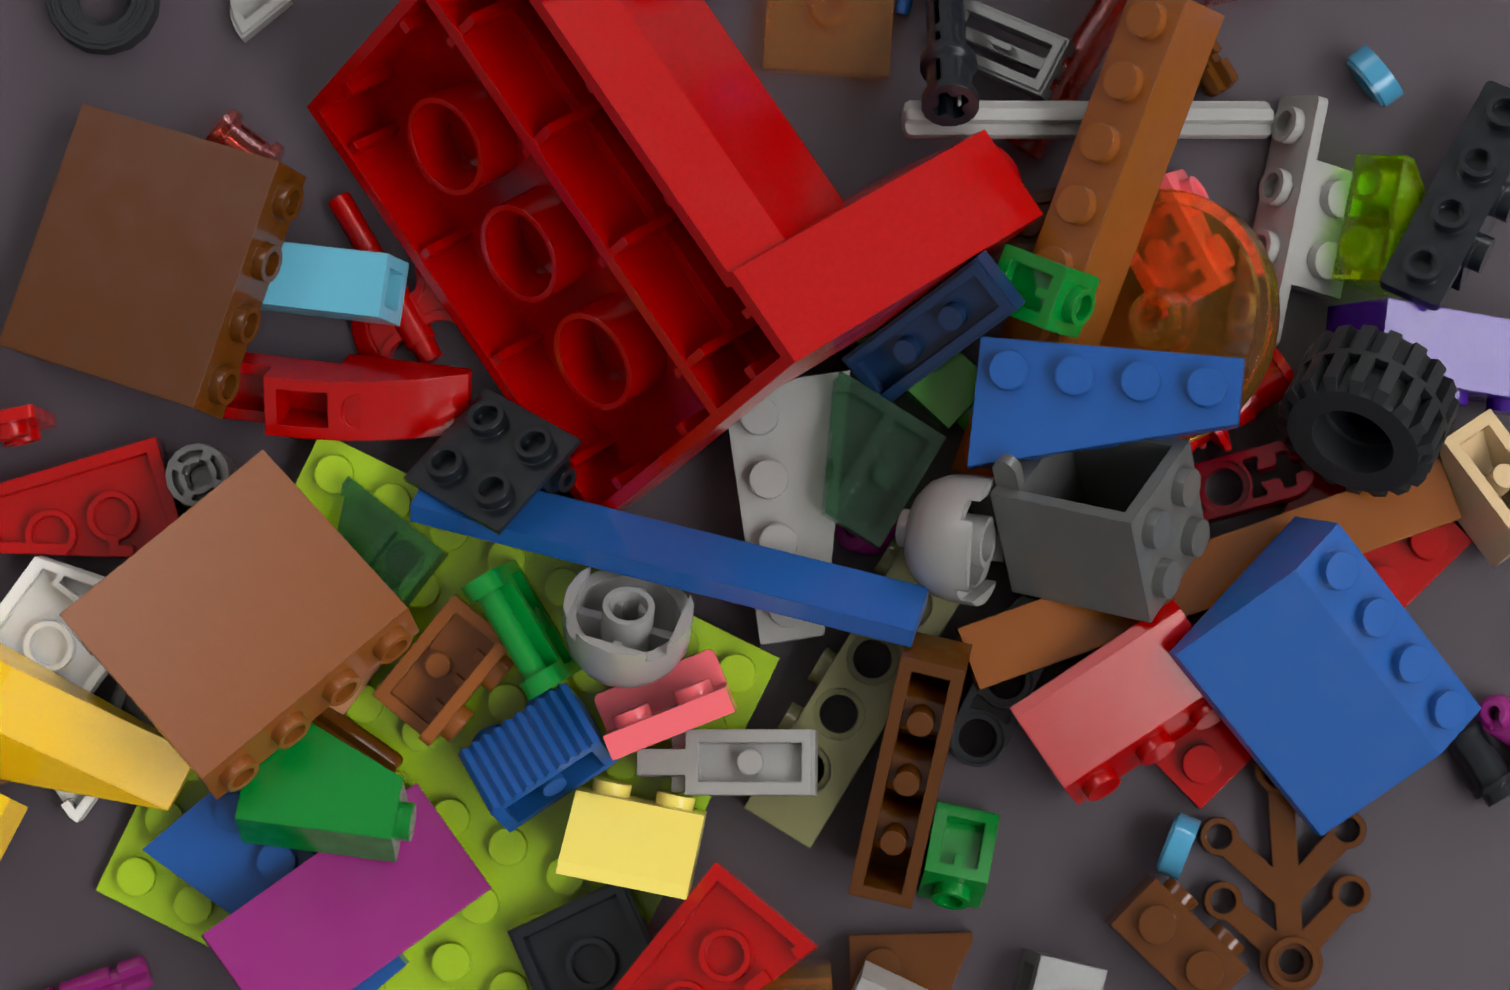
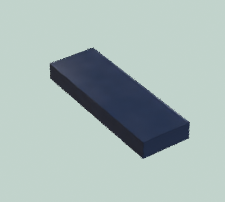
(934, 328)

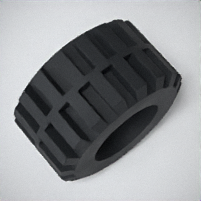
(1368, 410)

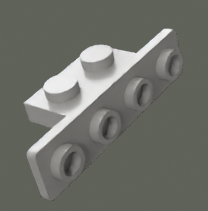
(1301, 203)

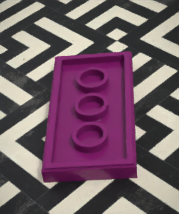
(346, 914)

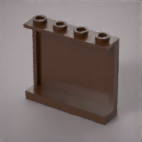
(153, 260)

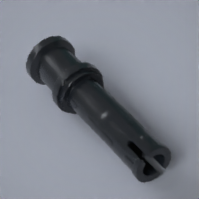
(948, 66)

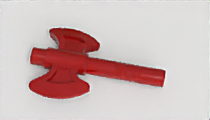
(420, 307)

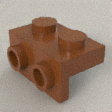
(444, 672)

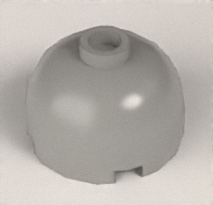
(952, 538)
(625, 627)

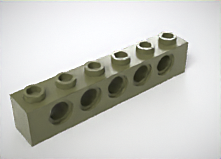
(844, 752)

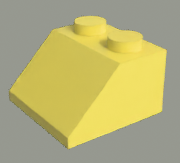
(632, 839)

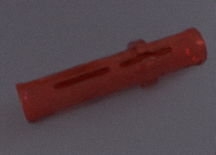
(1092, 45)

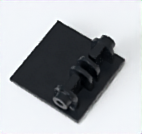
(495, 461)

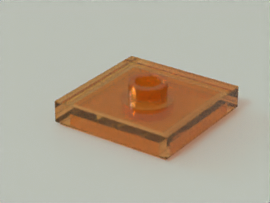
(829, 37)

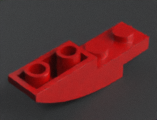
(350, 400)

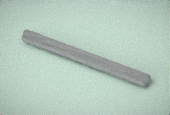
(1064, 118)

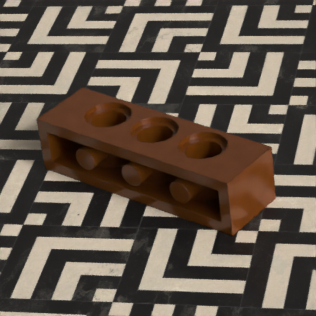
(910, 769)

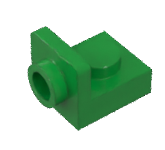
(1054, 294)
(958, 856)

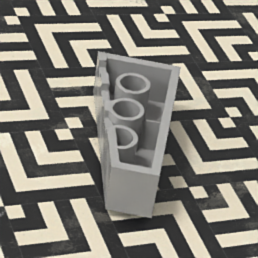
(780, 483)

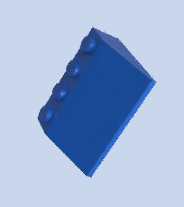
(1324, 675)

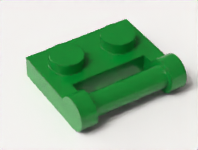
(522, 627)

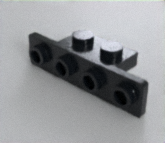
(1458, 209)

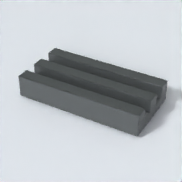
(1047, 69)

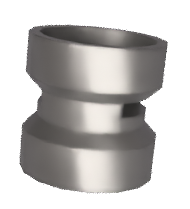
(213, 470)

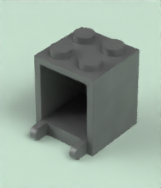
(1102, 525)

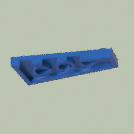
(1077, 397)
(211, 857)

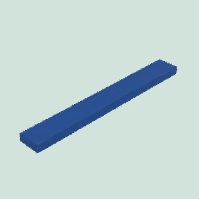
(700, 564)

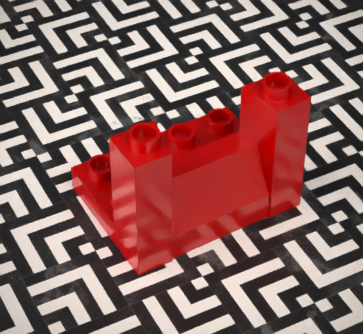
(637, 216)

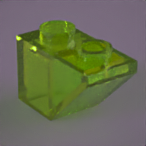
(1377, 213)

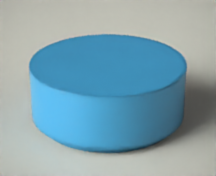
(1373, 76)
(1177, 845)

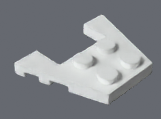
(35, 629)

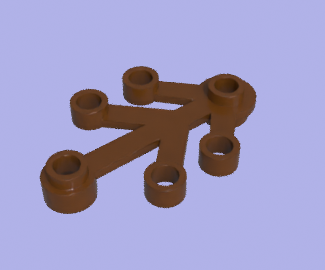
(1286, 886)

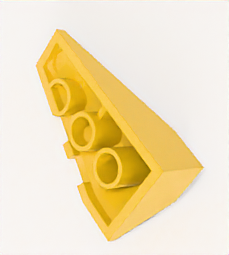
(78, 742)

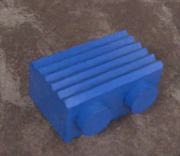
(536, 756)

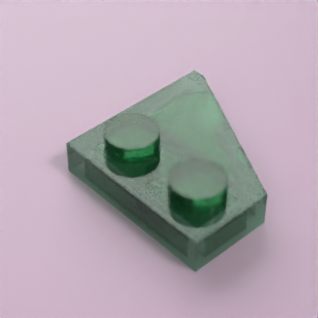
(872, 460)
(388, 541)

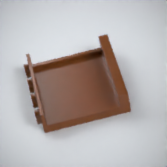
(241, 624)

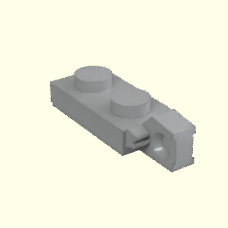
(737, 762)

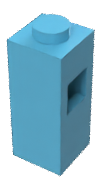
(338, 284)

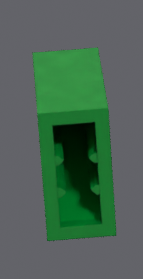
(326, 801)

